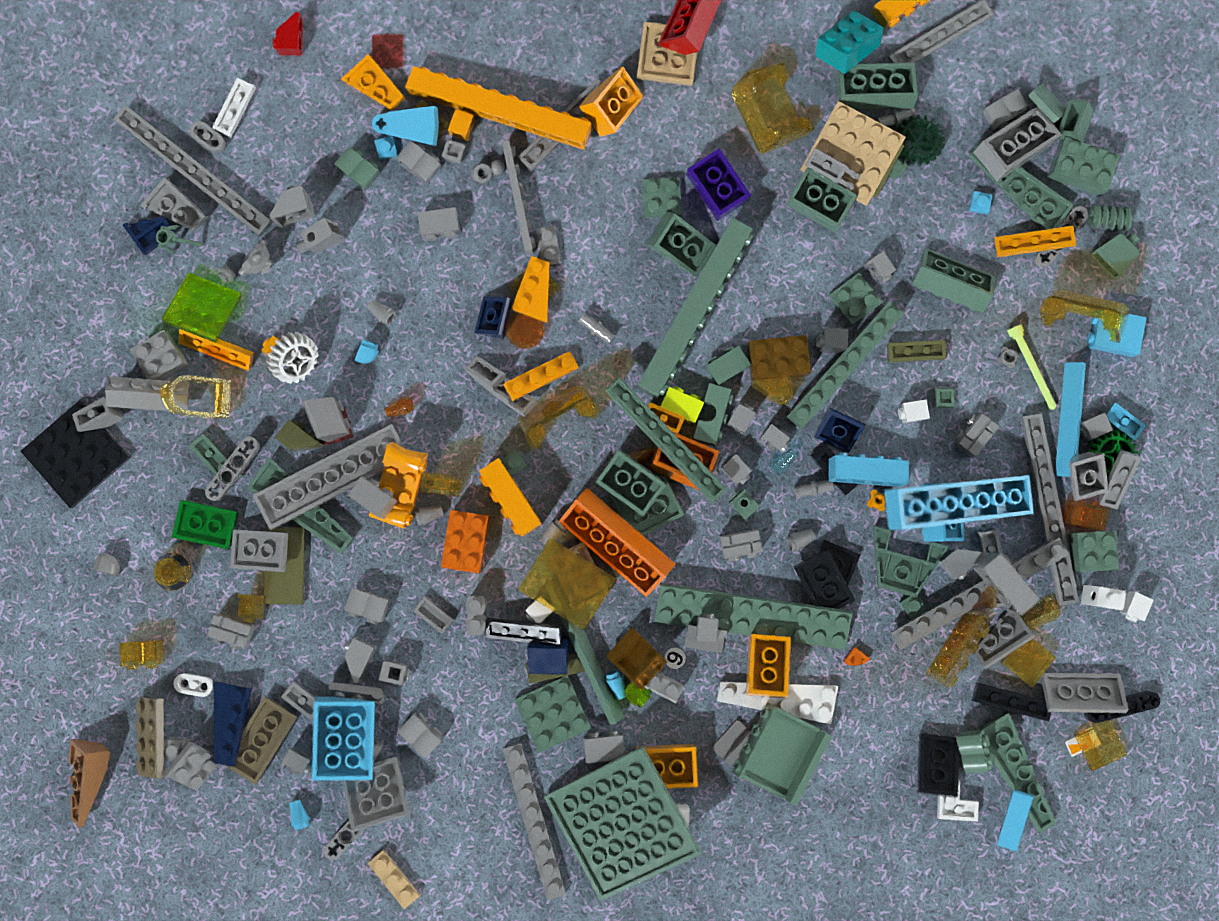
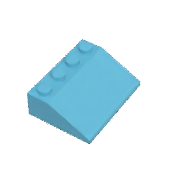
(343, 739)

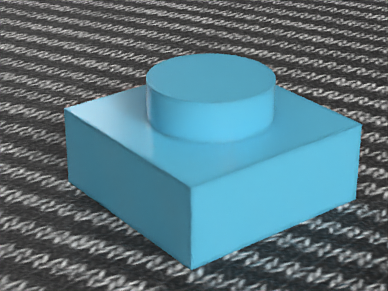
(386, 148)
(980, 202)

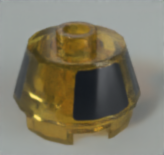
(172, 571)

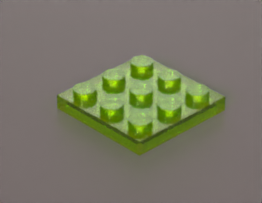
(202, 307)

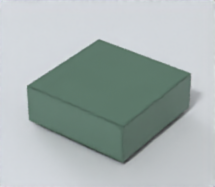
(944, 397)

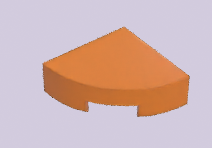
(855, 657)

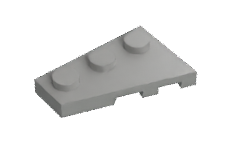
(174, 205)
(1005, 638)

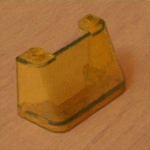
(768, 108)
(1112, 313)
(574, 397)

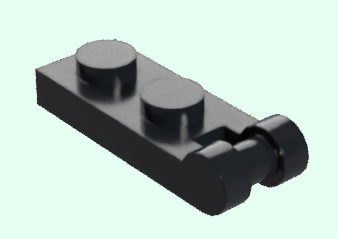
(845, 488)

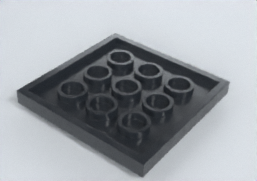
(74, 460)

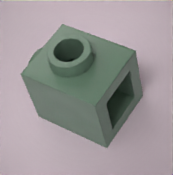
(513, 462)
(743, 504)

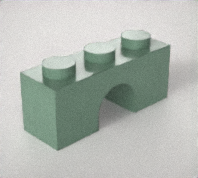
(718, 398)

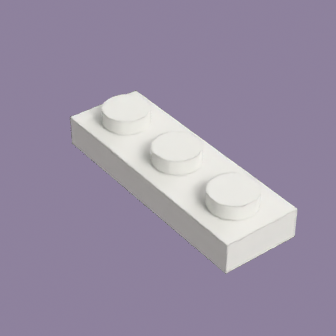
(234, 107)

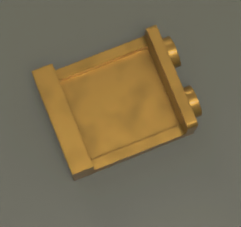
(636, 659)

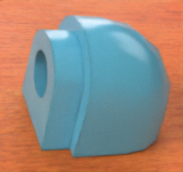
(367, 352)

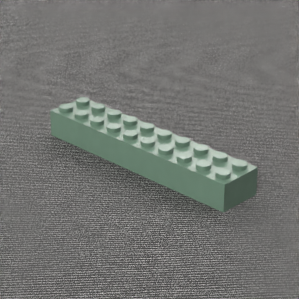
(692, 313)

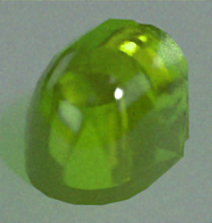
(636, 696)

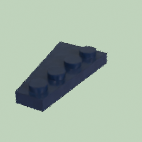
(229, 719)

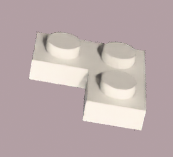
(957, 808)

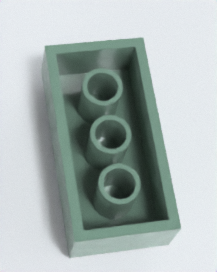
(878, 86)

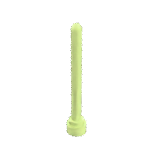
(1017, 333)

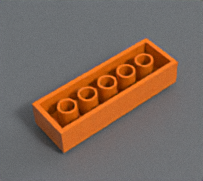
(617, 542)

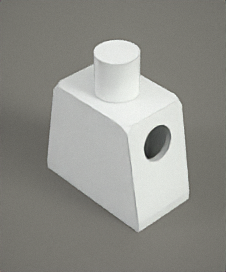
(1104, 597)

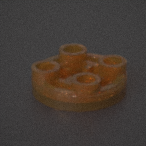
(524, 331)

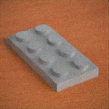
(1084, 692)

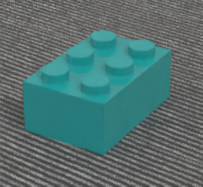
(849, 41)

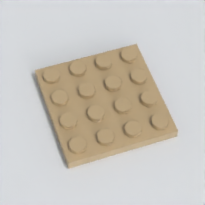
(861, 145)

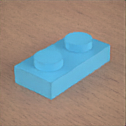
(1124, 421)

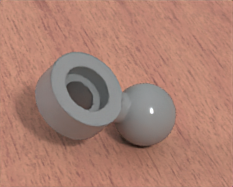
(496, 167)

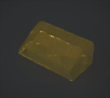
(1041, 613)

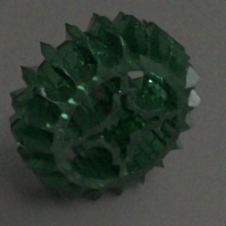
(912, 135)

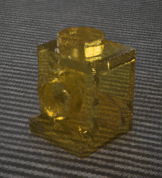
(250, 607)

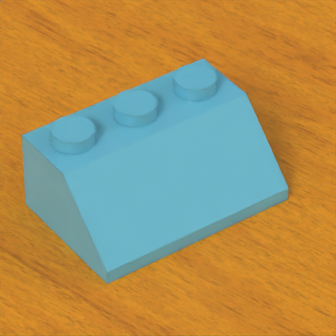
(945, 532)

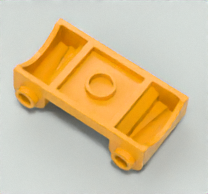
(402, 476)

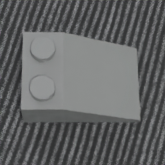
(327, 418)

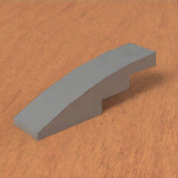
(493, 381)

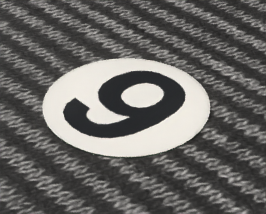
(675, 658)

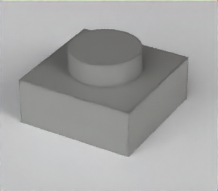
(453, 151)

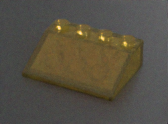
(566, 584)
(958, 648)

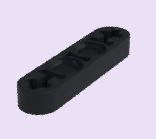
(1138, 708)

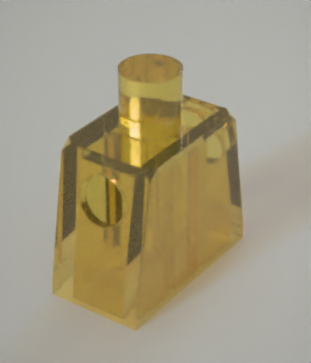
(440, 484)

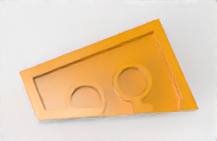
(533, 291)

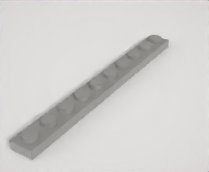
(192, 170)
(1049, 505)
(974, 596)

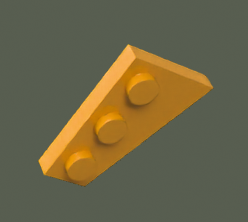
(374, 83)

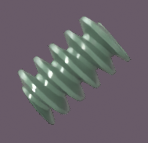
(1110, 215)

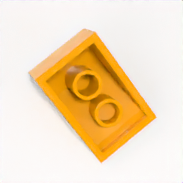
(611, 102)

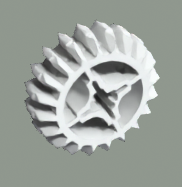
(288, 354)

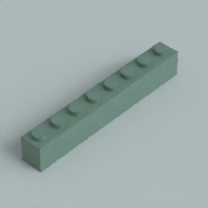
(844, 365)

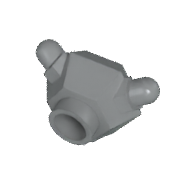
(256, 260)

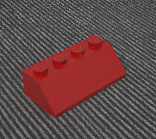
(688, 25)

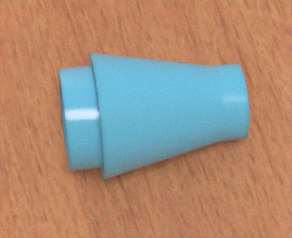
(616, 683)
(299, 816)

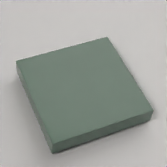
(1047, 103)

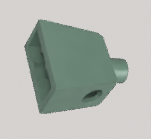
(1117, 254)

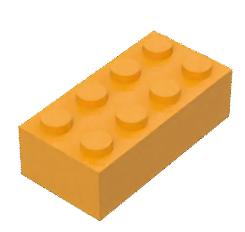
(510, 498)

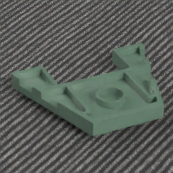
(902, 572)

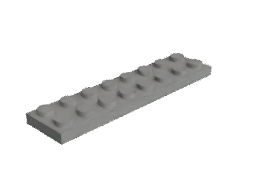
(325, 478)

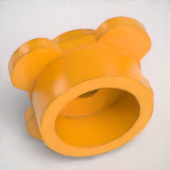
(872, 500)

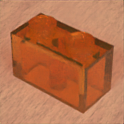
(1085, 515)

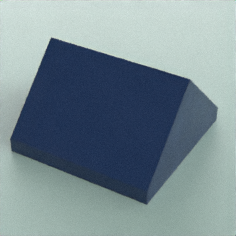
(493, 316)
(839, 430)
(548, 658)

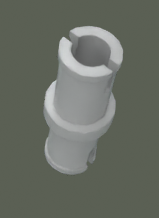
(896, 117)
(596, 328)
(813, 488)

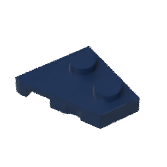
(145, 233)

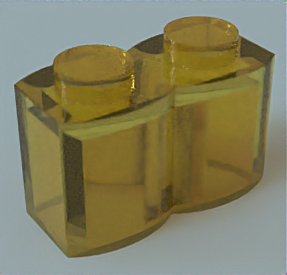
(141, 653)

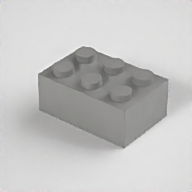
(1006, 583)

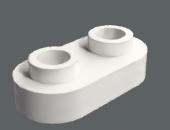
(194, 684)

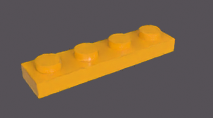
(1035, 241)
(221, 349)
(540, 376)

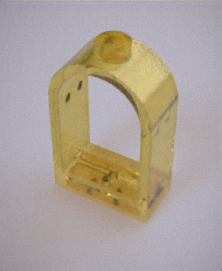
(222, 399)

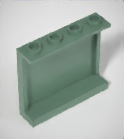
(781, 753)

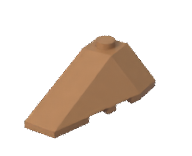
(89, 767)

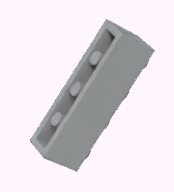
(143, 393)

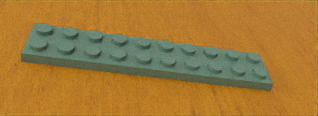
(754, 615)

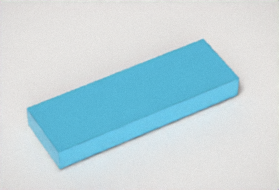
(1015, 820)

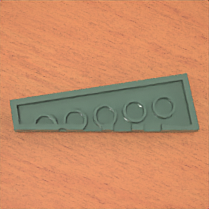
(1031, 195)
(315, 520)
(1016, 770)

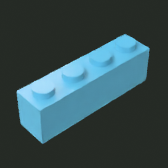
(868, 471)

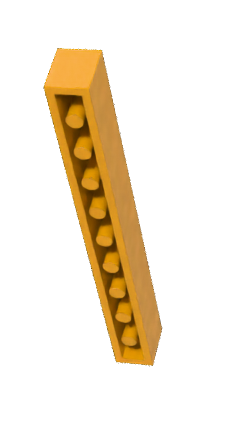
(499, 107)

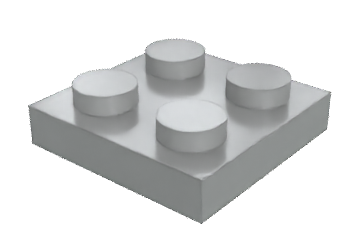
(192, 766)

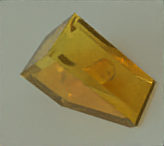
(775, 389)

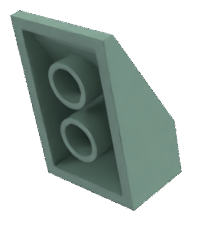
(681, 244)

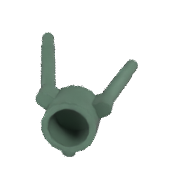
(167, 238)

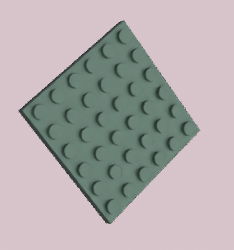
(622, 823)

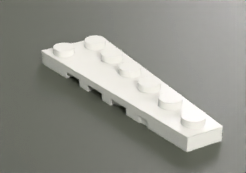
(803, 700)

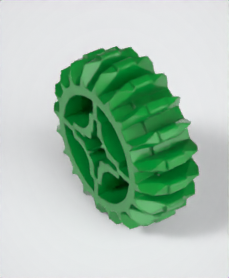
(1116, 441)

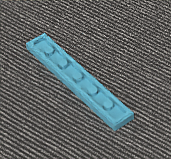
(1070, 416)

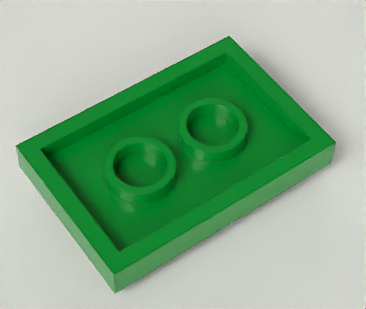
(205, 524)

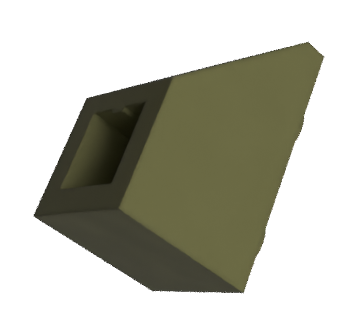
(296, 438)

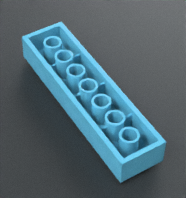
(958, 502)

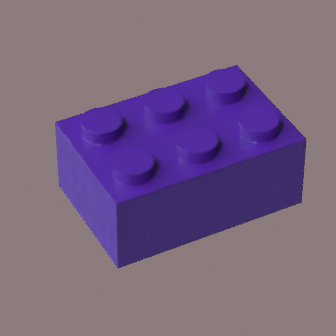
(718, 184)

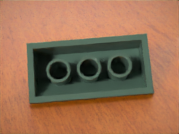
(954, 280)

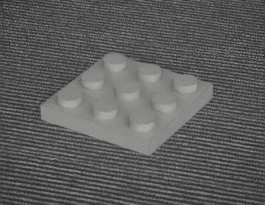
(376, 799)

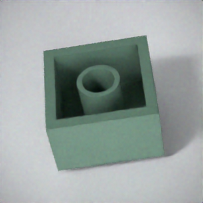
(1094, 551)

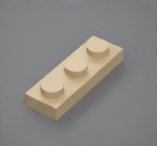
(394, 879)

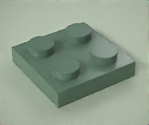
(661, 196)
(855, 299)

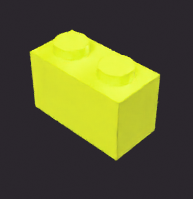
(683, 404)

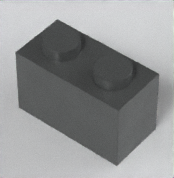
(832, 340)

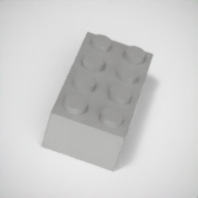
(1017, 143)

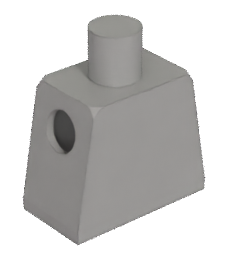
(320, 236)

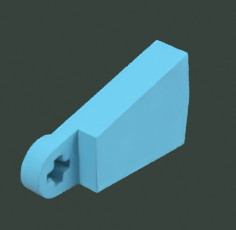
(410, 124)

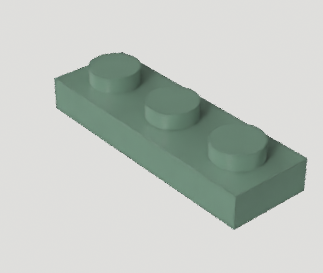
(211, 456)

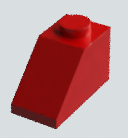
(289, 36)

